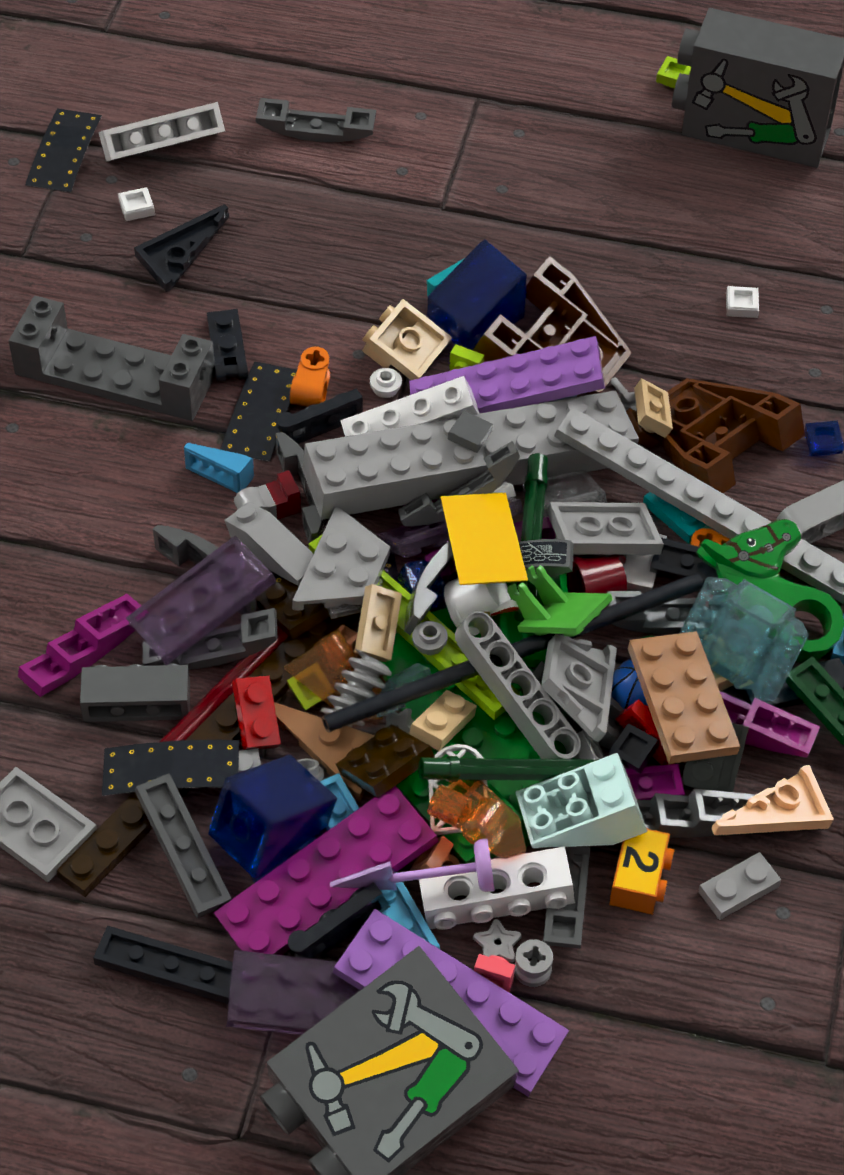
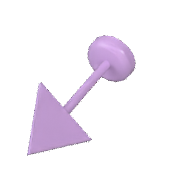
(386, 880)

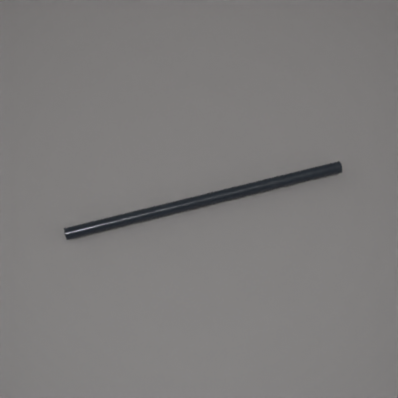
(524, 647)

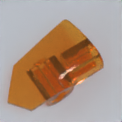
(322, 667)
(479, 815)

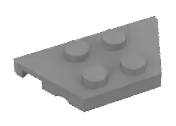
(342, 564)
(580, 681)

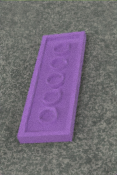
(528, 377)
(519, 1029)

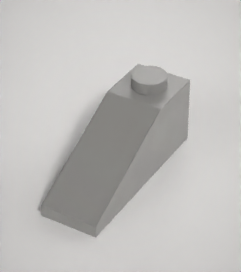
(270, 542)

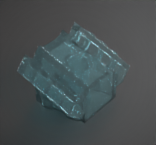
(747, 635)

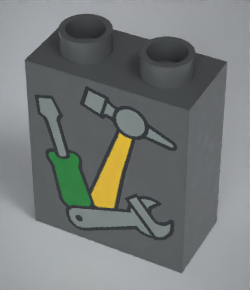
(759, 86)
(388, 1073)

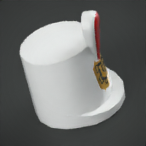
(466, 599)

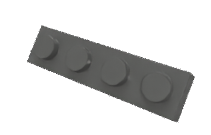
(183, 845)

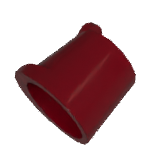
(597, 574)

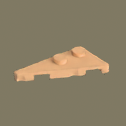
(786, 807)

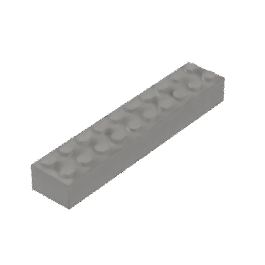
(408, 461)

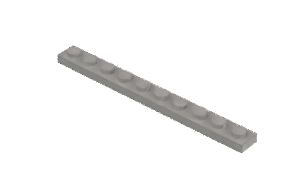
(692, 496)

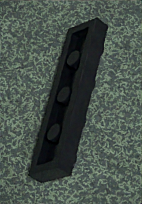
(164, 964)

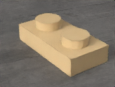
(653, 408)
(378, 622)
(443, 720)

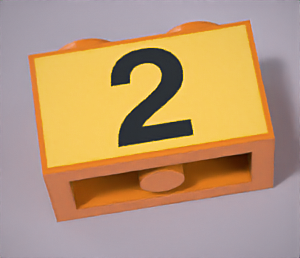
(639, 872)

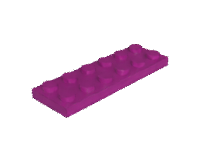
(300, 889)

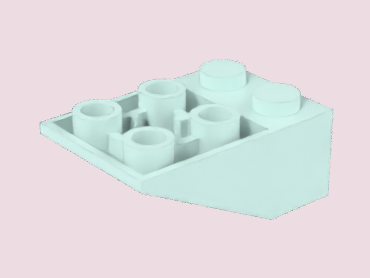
(582, 807)

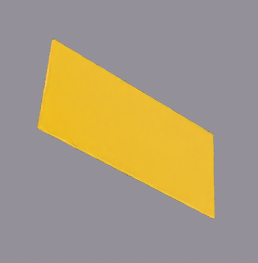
(483, 539)

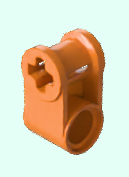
(311, 378)

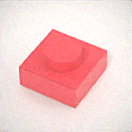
(496, 970)

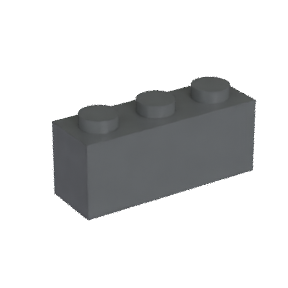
(135, 693)

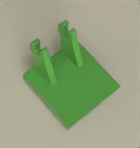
(561, 612)

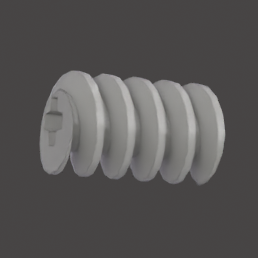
(359, 683)

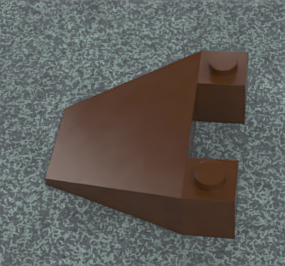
(566, 318)
(720, 422)

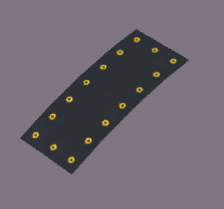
(62, 150)
(254, 418)
(188, 762)

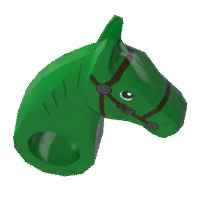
(758, 559)

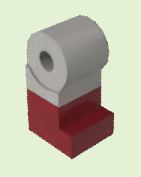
(277, 497)

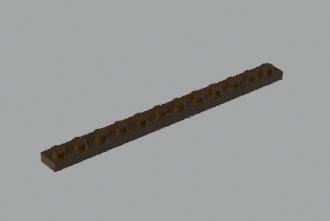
(129, 822)

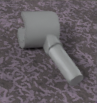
(627, 398)

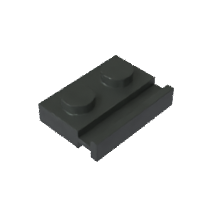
(716, 772)

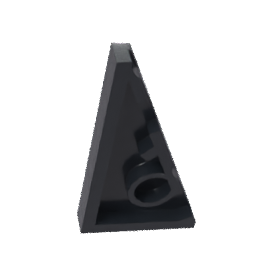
(175, 250)

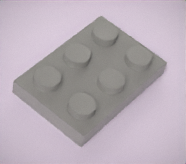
(606, 528)
(39, 825)

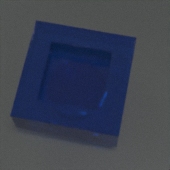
(824, 438)

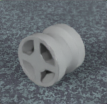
(532, 972)

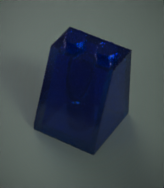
(477, 294)
(270, 813)

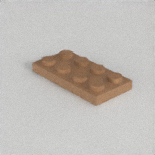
(683, 697)

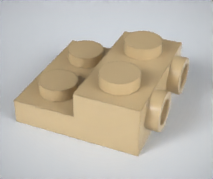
(405, 340)

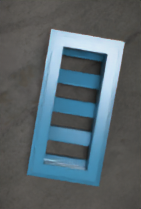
(220, 466)

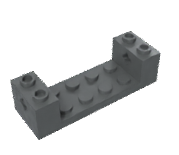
(109, 369)

